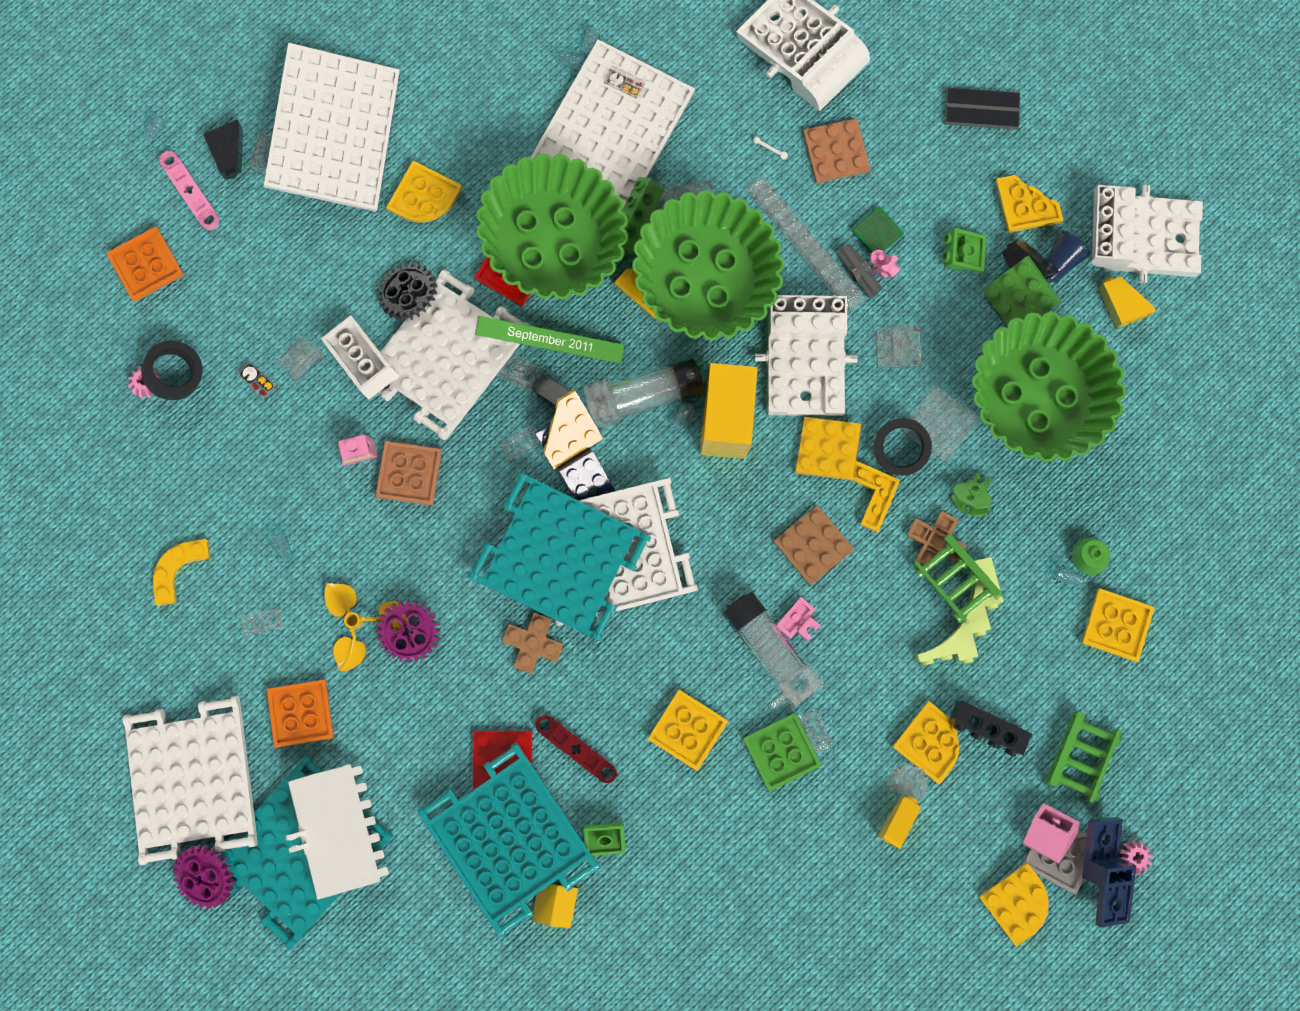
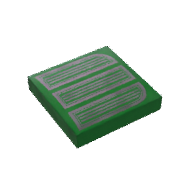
(877, 231)

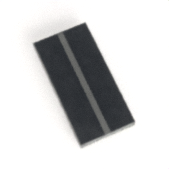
(982, 108)

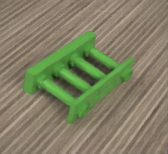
(975, 577)
(1064, 759)

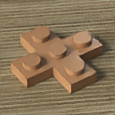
(933, 537)
(533, 643)

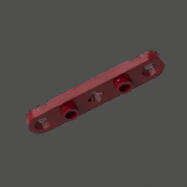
(565, 739)

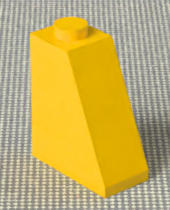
(1124, 302)
(900, 821)

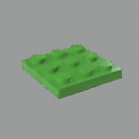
(1021, 292)
(782, 752)

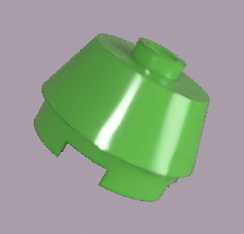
(1091, 555)

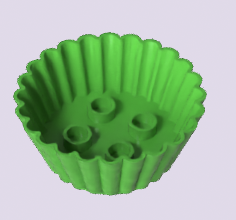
(552, 226)
(708, 265)
(1049, 386)

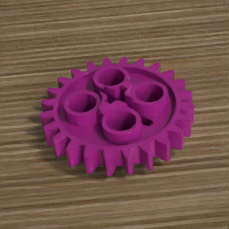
(391, 634)
(203, 876)

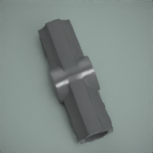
(859, 271)

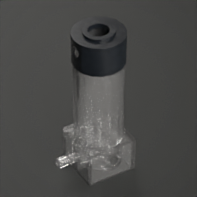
(643, 392)
(772, 651)

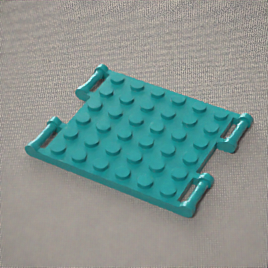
(559, 556)
(508, 840)
(276, 875)

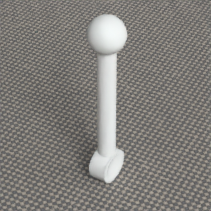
(783, 155)

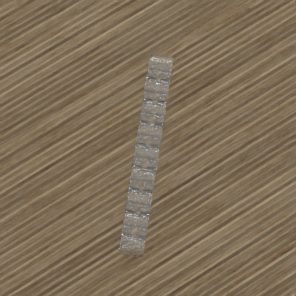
(804, 242)

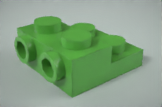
(964, 251)

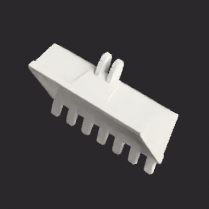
(335, 831)

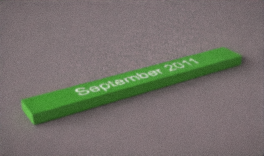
(548, 339)

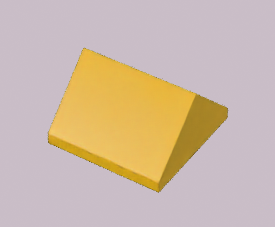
(555, 906)

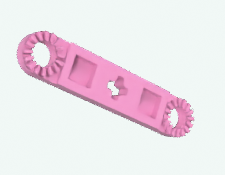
(195, 200)

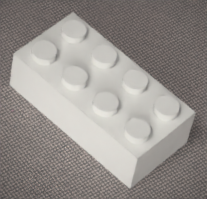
(359, 357)

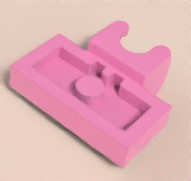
(798, 620)

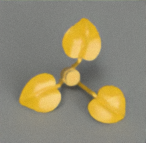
(339, 599)

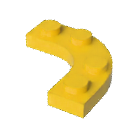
(170, 564)

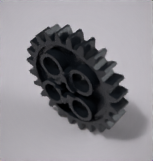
(405, 286)

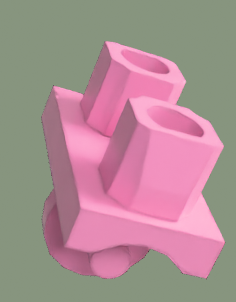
(884, 264)

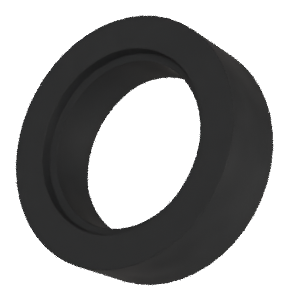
(171, 348)
(919, 430)

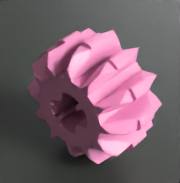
(136, 384)
(1133, 849)

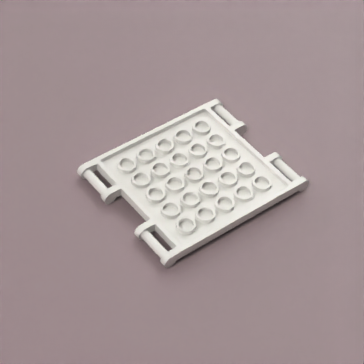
(443, 360)
(656, 569)
(190, 780)

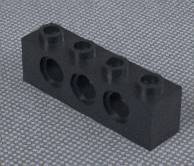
(1018, 737)

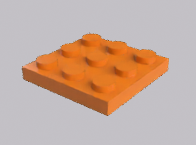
(145, 264)
(300, 713)

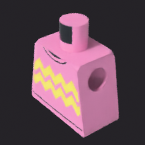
(357, 449)

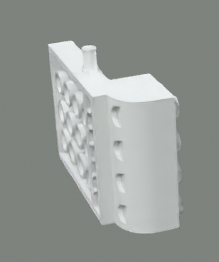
(806, 46)
(1141, 231)
(806, 355)

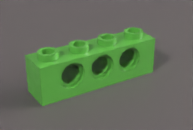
(639, 208)

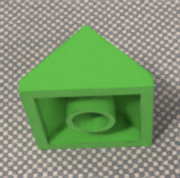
(605, 838)

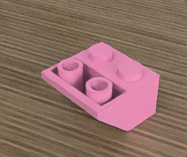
(1051, 833)

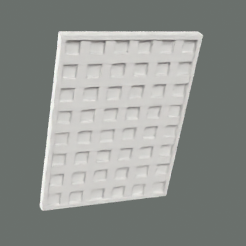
(331, 128)
(611, 128)

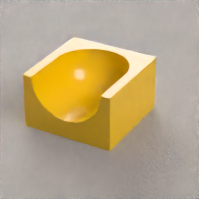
(728, 411)

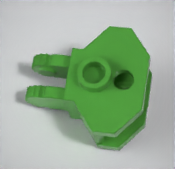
(974, 495)

